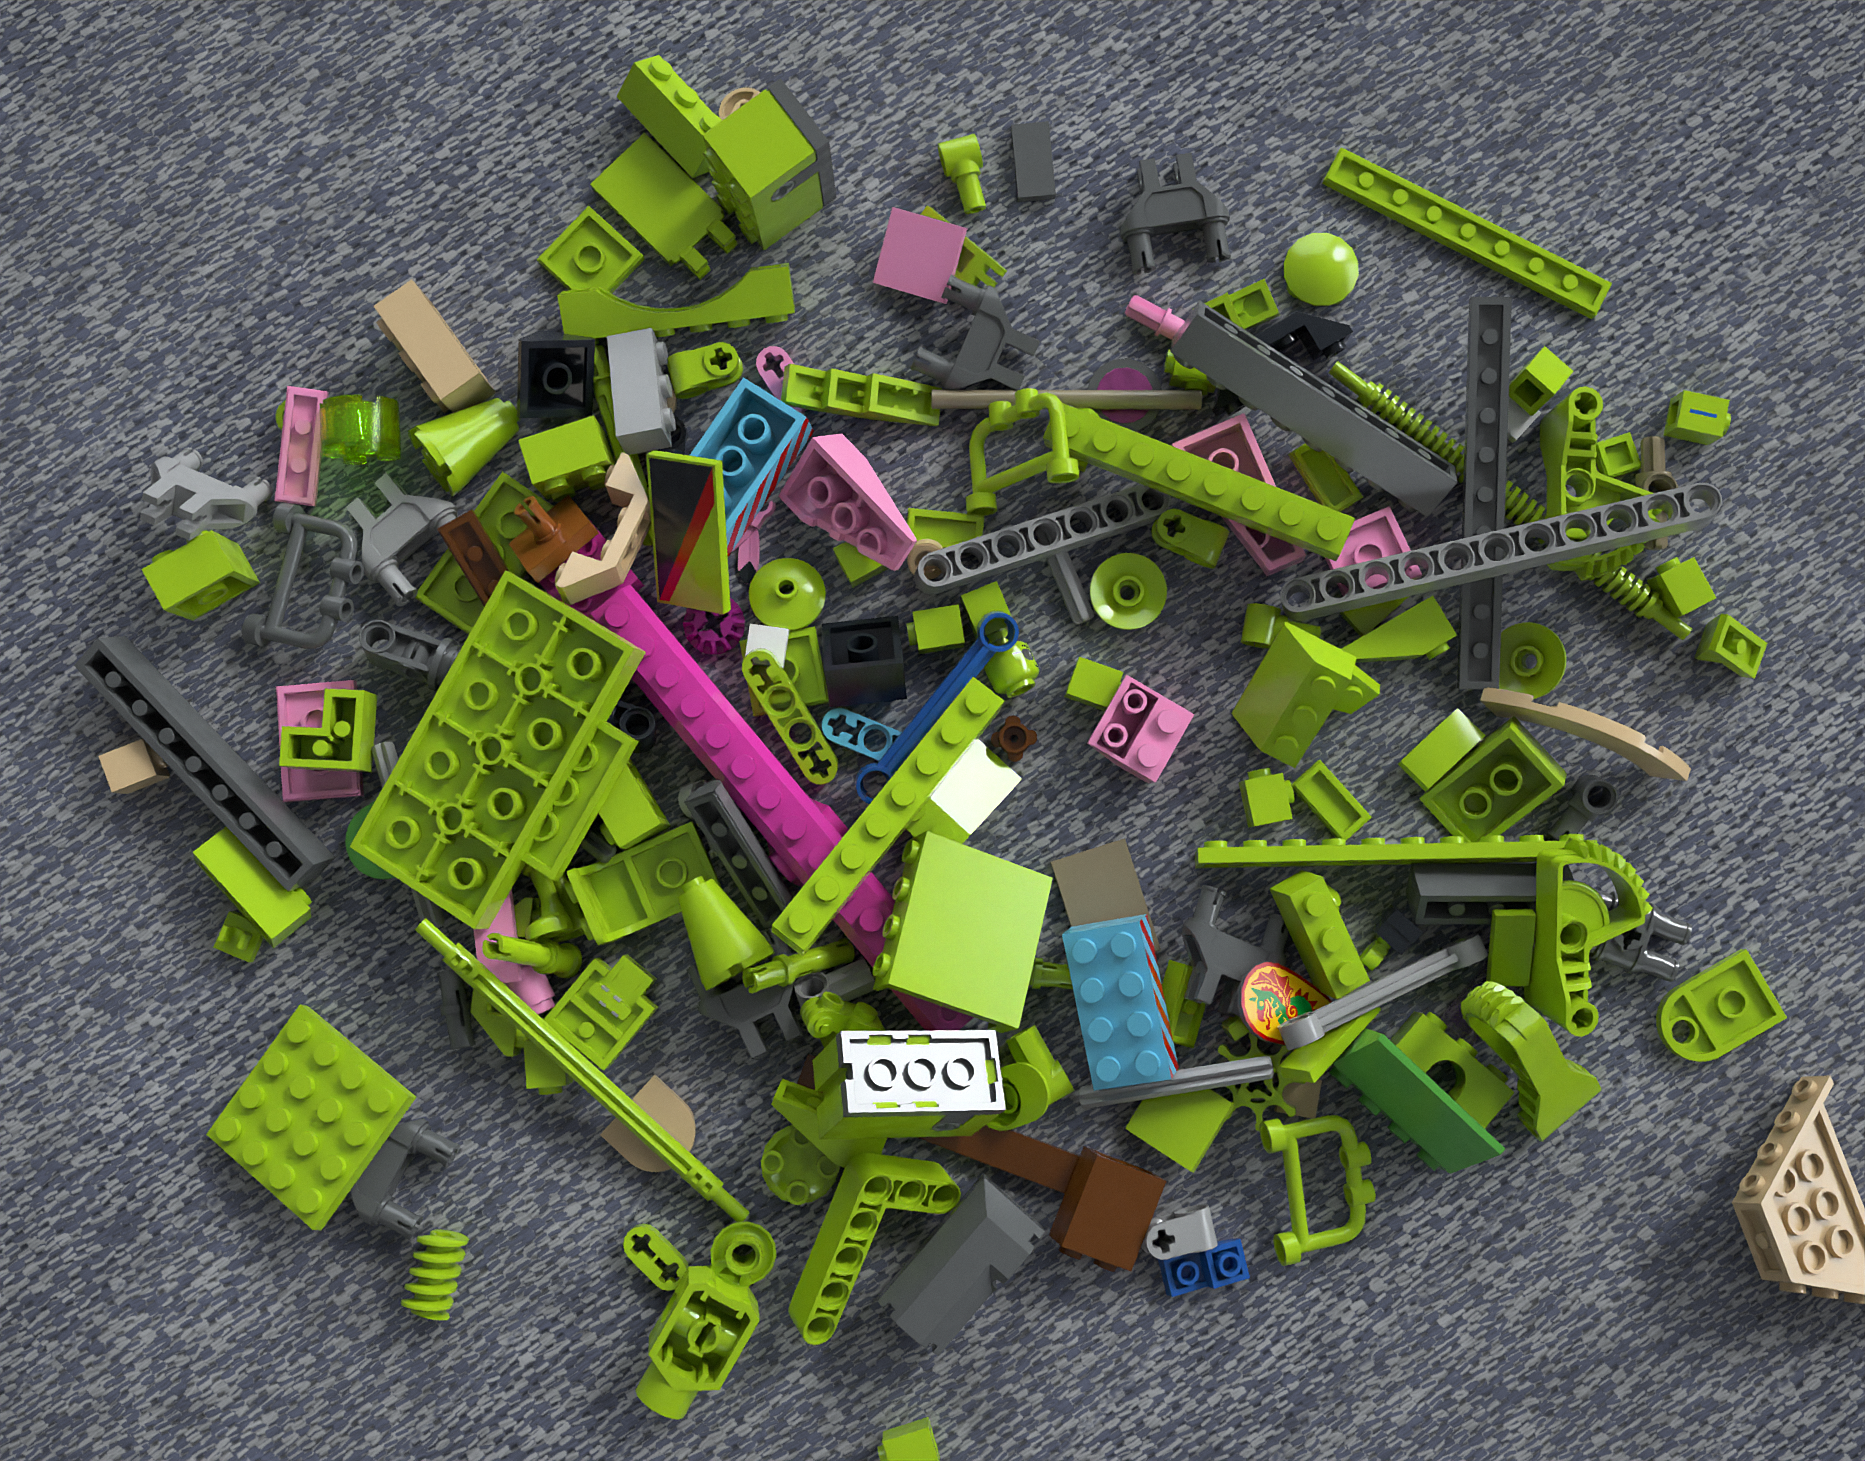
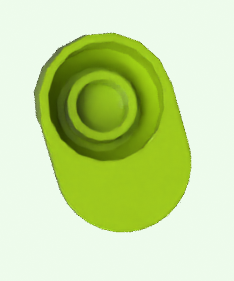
(1024, 1096)

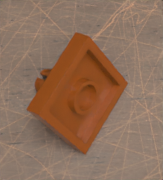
(550, 535)

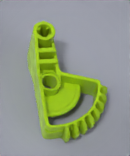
(1569, 458)
(1561, 955)
(1547, 1083)

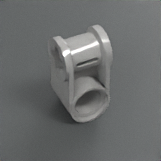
(1184, 1230)

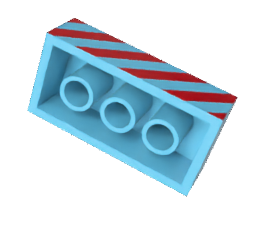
(757, 446)
(1120, 1002)

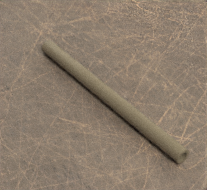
(1076, 398)

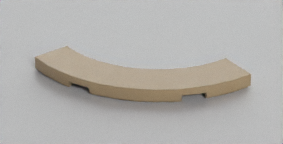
(1591, 727)

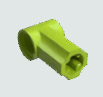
(1030, 1048)

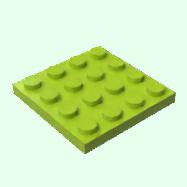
(311, 1117)

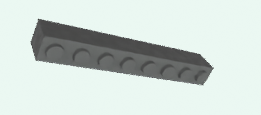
(1313, 410)
(205, 761)

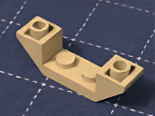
(587, 576)

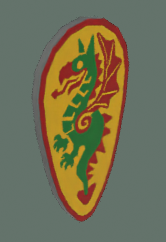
(1272, 996)

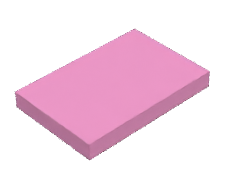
(303, 707)

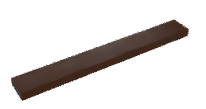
(1001, 1149)

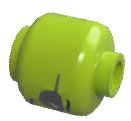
(1012, 670)

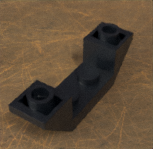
(1316, 333)

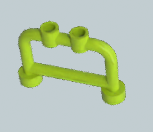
(1001, 418)
(1357, 1192)

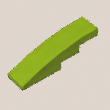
(859, 395)

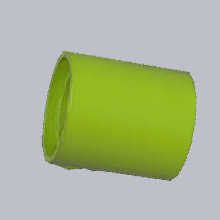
(962, 162)
(1264, 623)

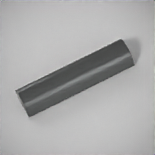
(739, 851)

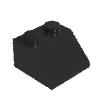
(863, 661)

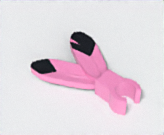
(750, 546)

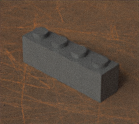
(1470, 890)

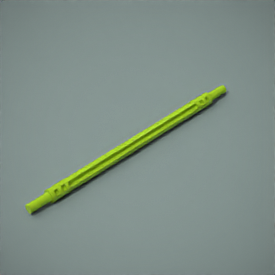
(581, 1070)

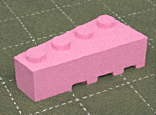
(1236, 448)

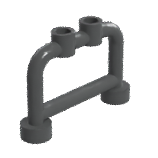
(344, 569)

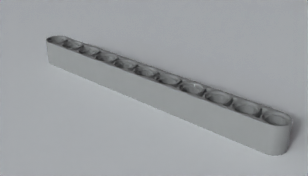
(1512, 541)

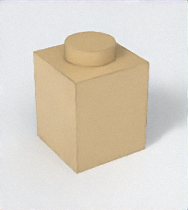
(133, 767)

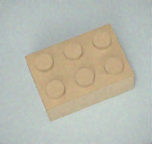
(431, 349)

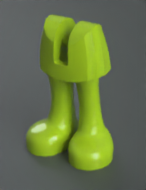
(558, 914)

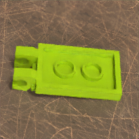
(663, 205)

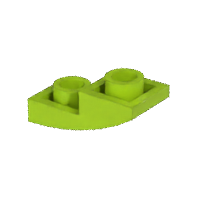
(1441, 750)

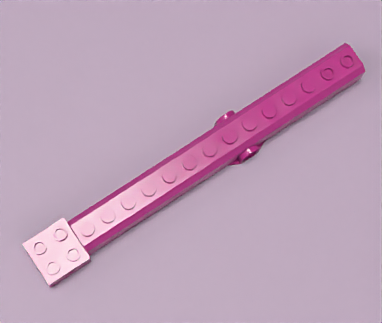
(795, 826)

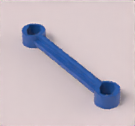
(968, 667)

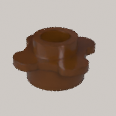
(1014, 749)

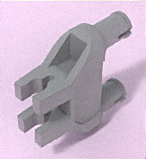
(198, 498)
(397, 534)

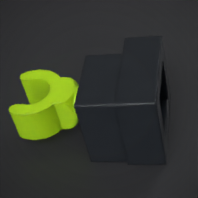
(1394, 932)

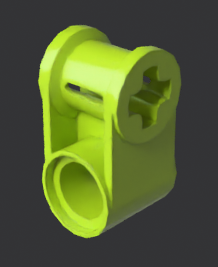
(699, 371)
(1195, 540)

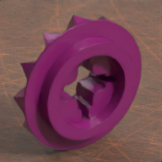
(708, 641)

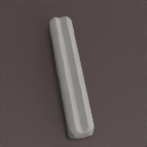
(1068, 583)

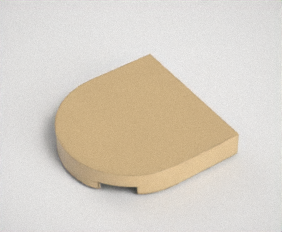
(668, 1111)

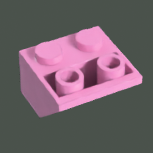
(1140, 730)

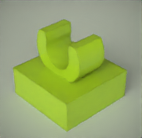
(238, 937)

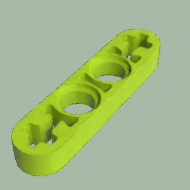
(793, 714)

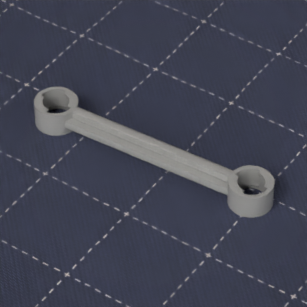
(1313, 1025)

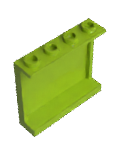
(963, 930)

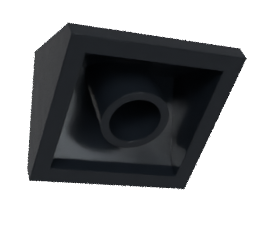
(555, 375)

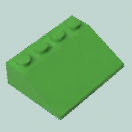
(1413, 1104)

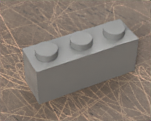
(640, 391)

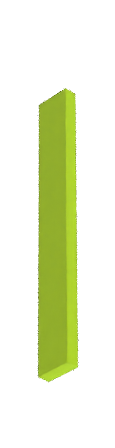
(1467, 233)

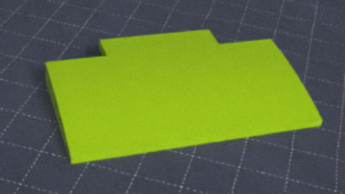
(506, 756)

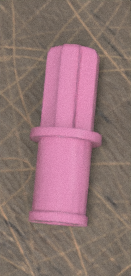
(1153, 317)

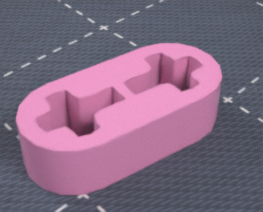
(769, 377)

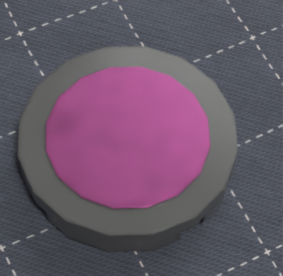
(1126, 375)

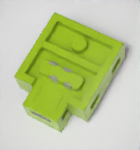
(604, 1009)

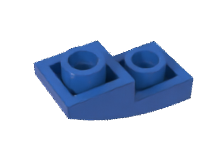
(1205, 1269)

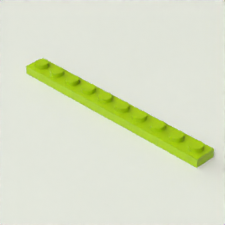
(1375, 852)

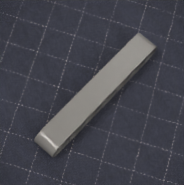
(1028, 550)

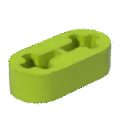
(647, 1263)

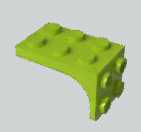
(638, 884)

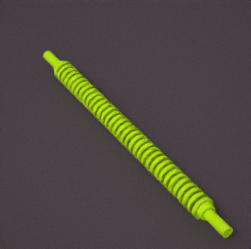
(1631, 592)

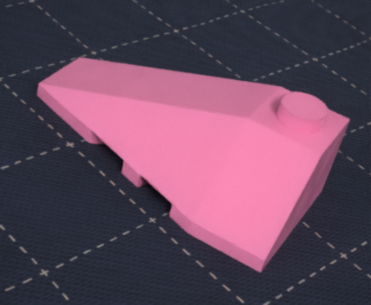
(844, 496)

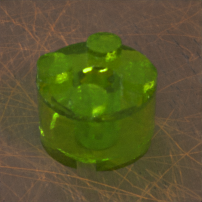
(360, 429)

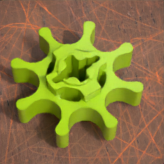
(1243, 1095)

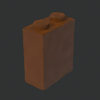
(1106, 1210)

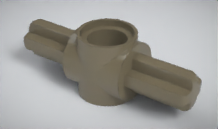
(1655, 475)

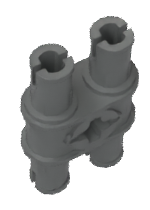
(1633, 952)

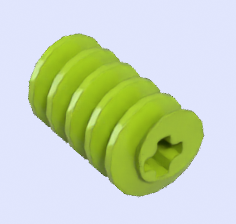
(436, 1274)

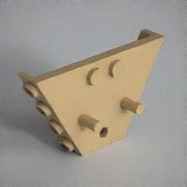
(1803, 1203)

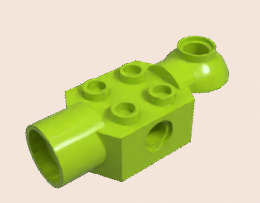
(706, 1322)

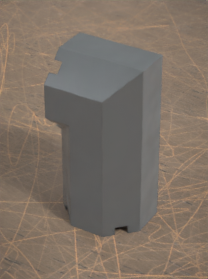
(959, 1265)

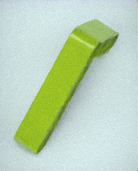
(864, 1192)

